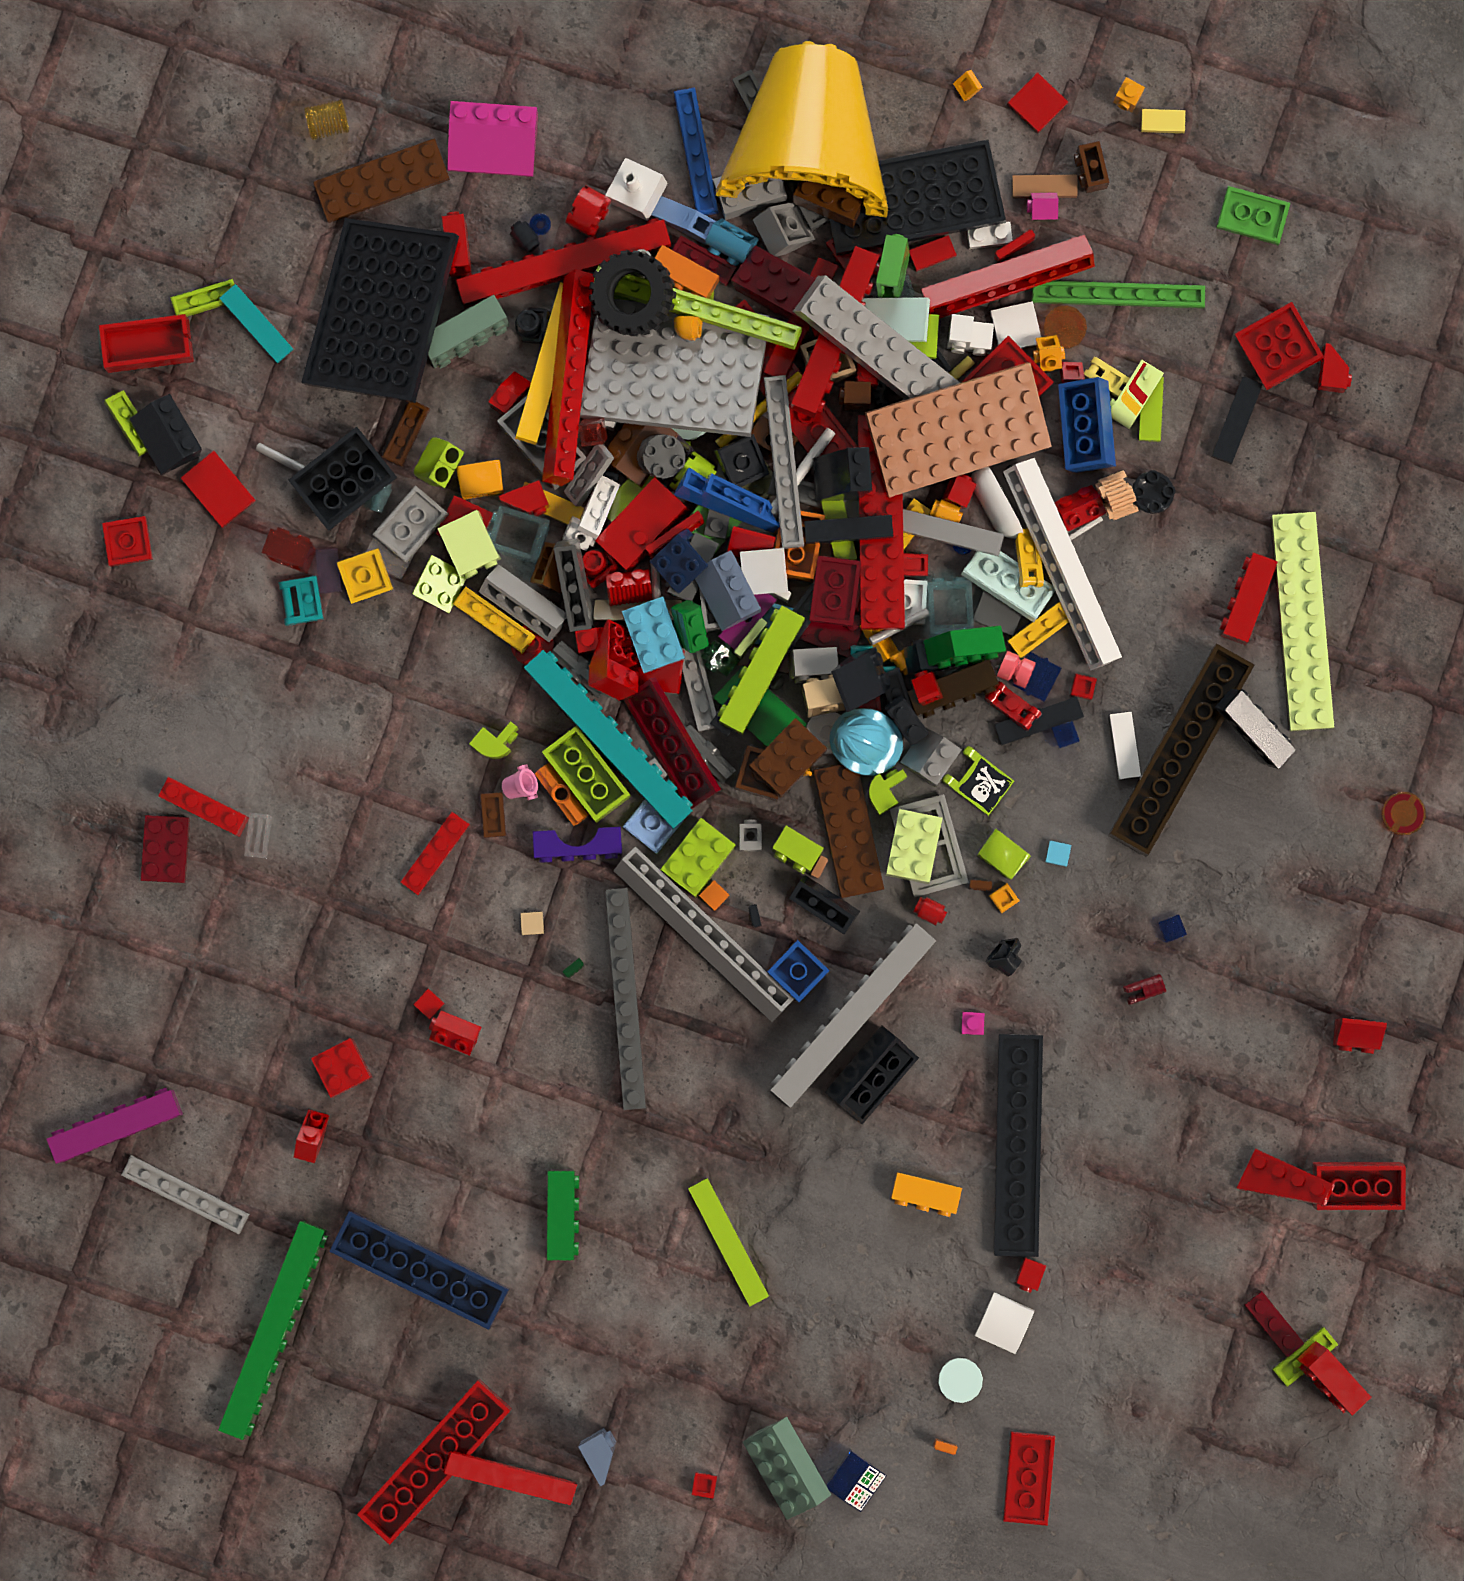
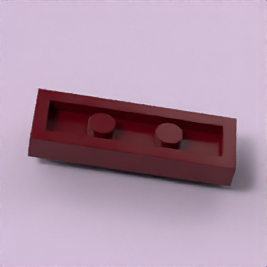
(705, 259)
(1274, 1324)

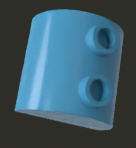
(731, 241)

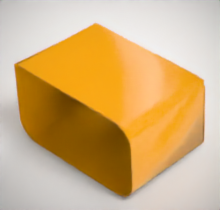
(480, 479)

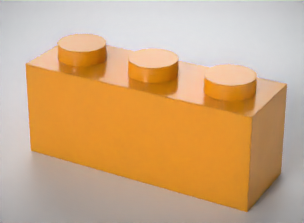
(926, 1194)

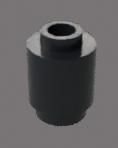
(524, 236)

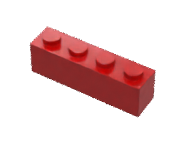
(1248, 599)
(203, 806)

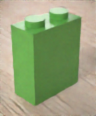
(893, 266)

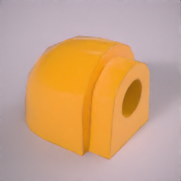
(688, 327)

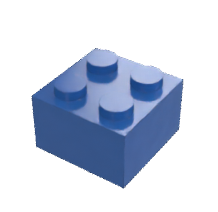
(798, 971)

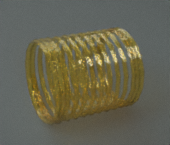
(309, 112)

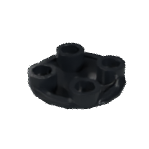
(1153, 492)

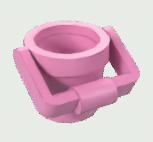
(521, 784)

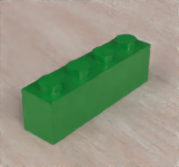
(561, 1215)

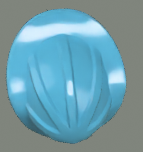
(866, 741)

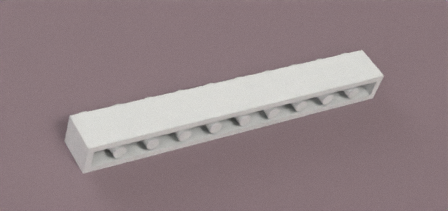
(1062, 564)

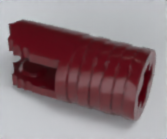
(1150, 987)

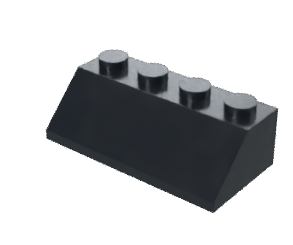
(872, 1074)

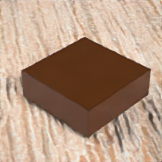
(980, 885)

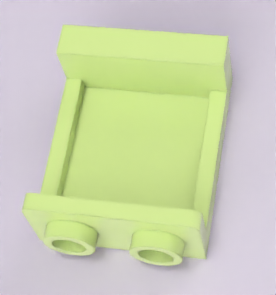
(469, 544)

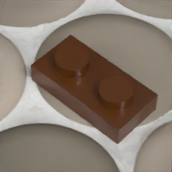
(493, 815)

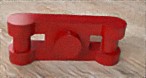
(1013, 706)

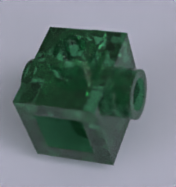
(719, 658)

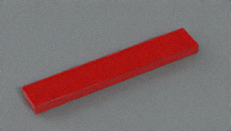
(783, 357)
(510, 1477)

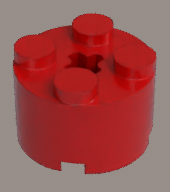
(588, 210)

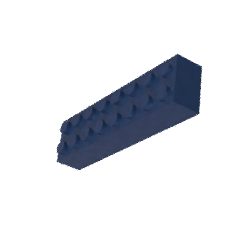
(419, 1269)

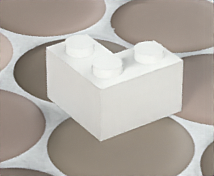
(969, 335)

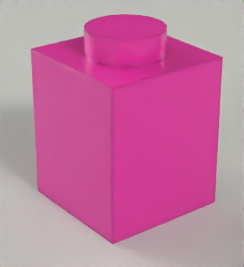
(1043, 206)

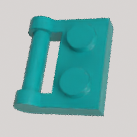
(308, 600)

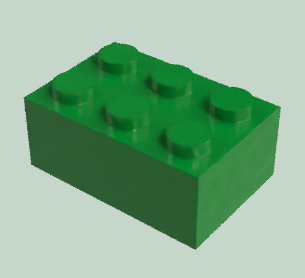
(965, 646)

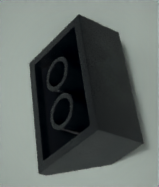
(165, 434)

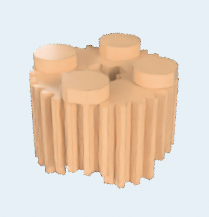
(1117, 495)

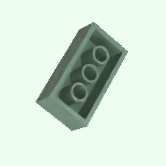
(466, 331)
(786, 1468)

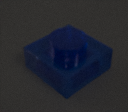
(1065, 734)
(1172, 928)

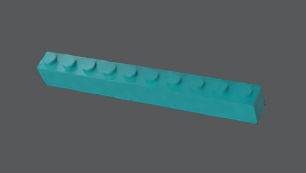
(608, 739)

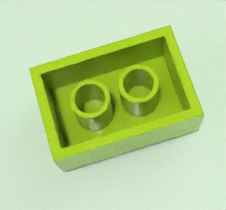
(698, 857)

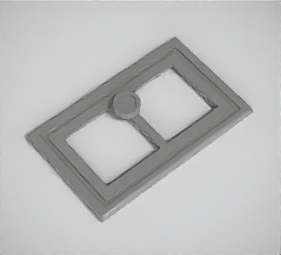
(959, 876)

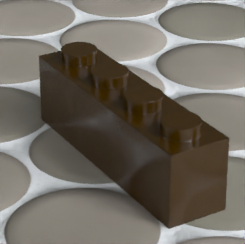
(957, 687)

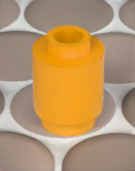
(946, 510)

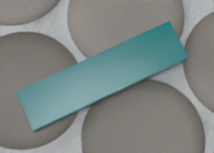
(256, 323)

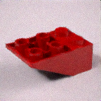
(615, 663)

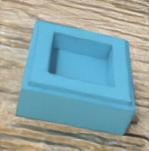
(1058, 853)

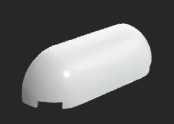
(995, 503)

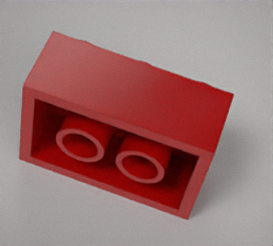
(1332, 1379)

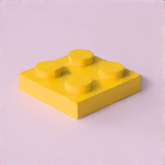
(364, 575)

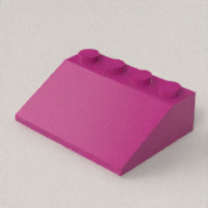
(492, 138)

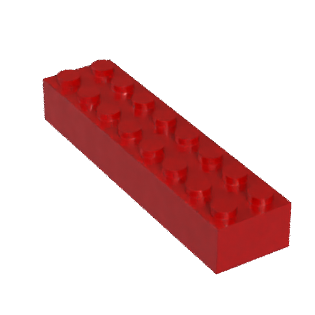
(423, 1472)

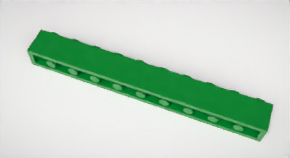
(272, 1330)

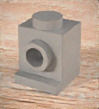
(750, 845)

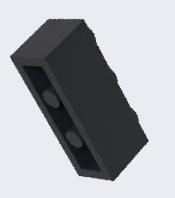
(824, 904)

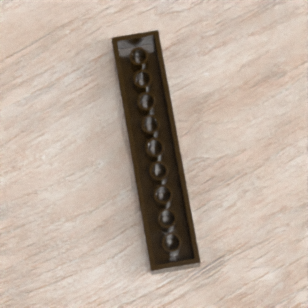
(1179, 752)

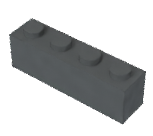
(574, 584)

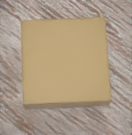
(532, 923)

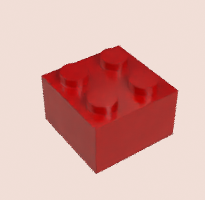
(341, 1068)

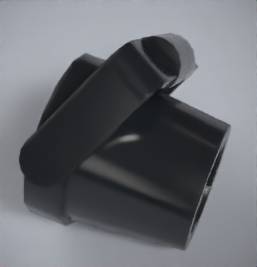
(530, 325)
(1005, 958)

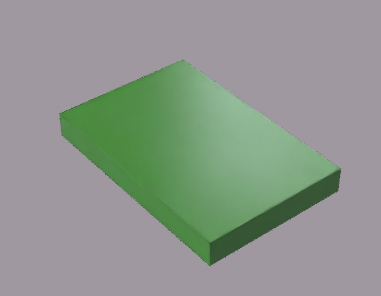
(1253, 215)

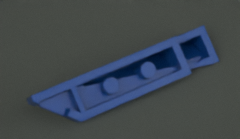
(727, 499)

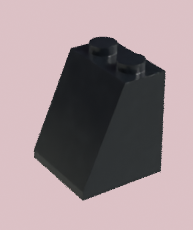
(842, 475)

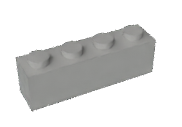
(523, 603)

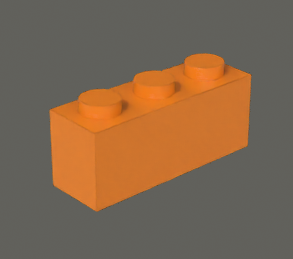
(687, 274)

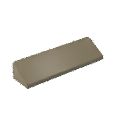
(604, 611)

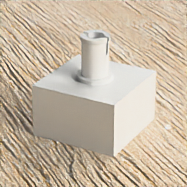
(636, 189)

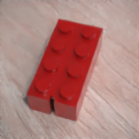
(146, 343)

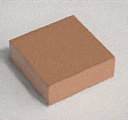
(817, 871)

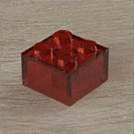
(289, 550)

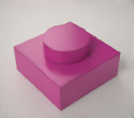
(972, 1023)

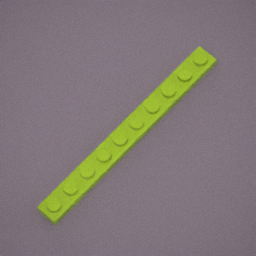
(715, 313)

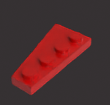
(1277, 1178)

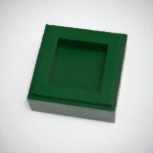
(573, 968)

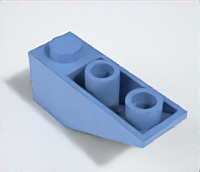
(683, 219)

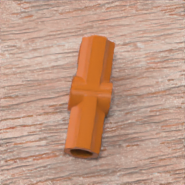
(552, 783)

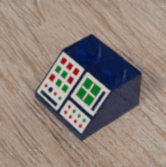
(855, 1480)

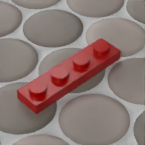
(435, 853)

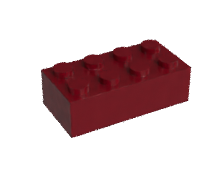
(773, 283)

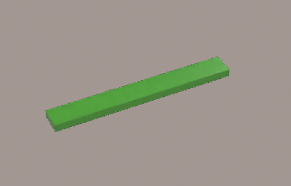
(1120, 294)

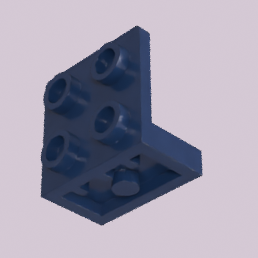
(679, 562)

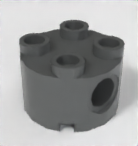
(661, 456)

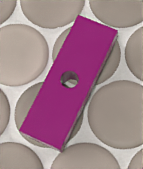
(734, 635)

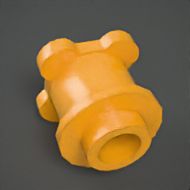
(899, 661)

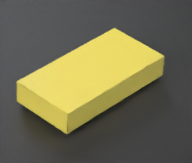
(1163, 121)

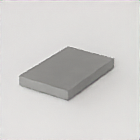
(410, 524)

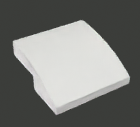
(1004, 1323)

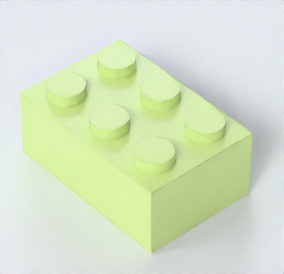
(914, 846)

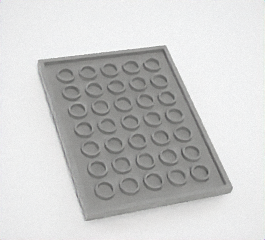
(671, 379)

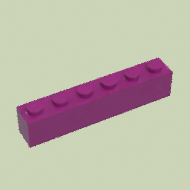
(114, 1126)

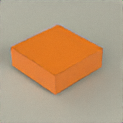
(714, 895)
(945, 1446)

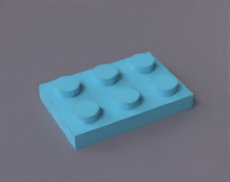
(653, 634)

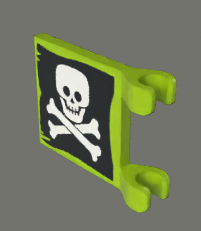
(981, 784)

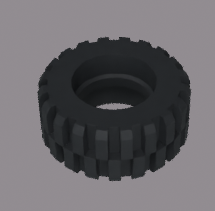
(605, 285)

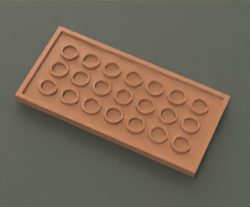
(958, 429)

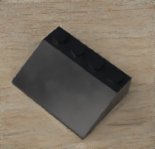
(342, 478)

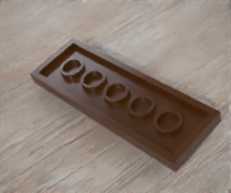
(381, 180)
(849, 831)

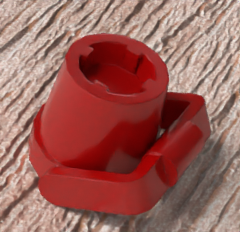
(597, 566)

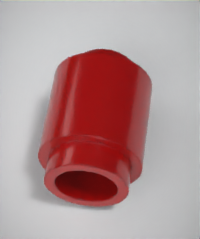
(930, 910)

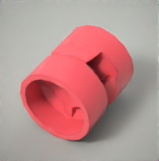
(1016, 669)

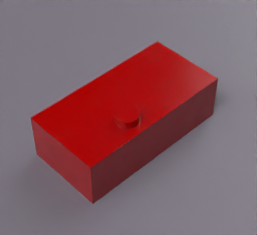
(641, 523)
(1363, 1185)

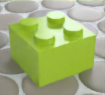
(797, 849)

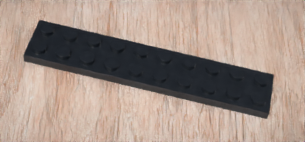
(1018, 1145)

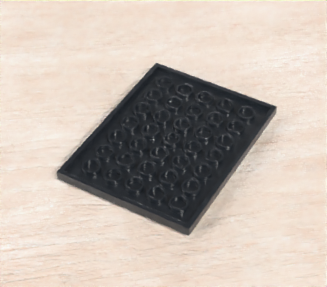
(380, 309)

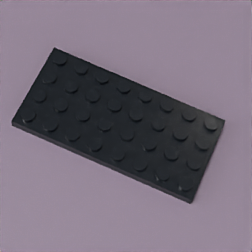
(929, 198)

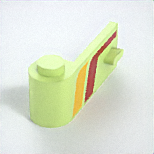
(1135, 394)

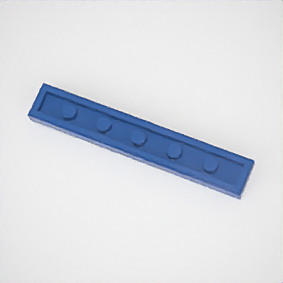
(696, 151)

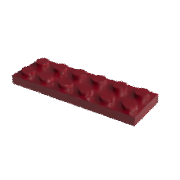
(672, 743)

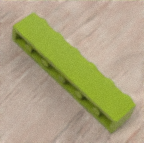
(761, 670)

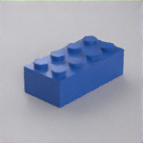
(1087, 425)

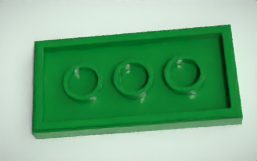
(770, 716)

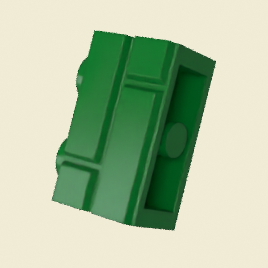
(690, 626)

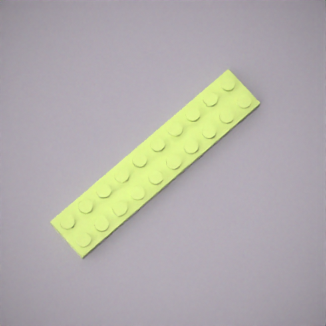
(1302, 621)

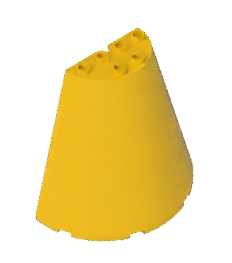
(809, 127)

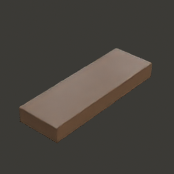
(1063, 185)

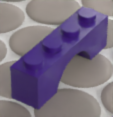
(606, 842)

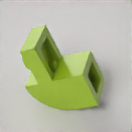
(494, 747)
(879, 791)

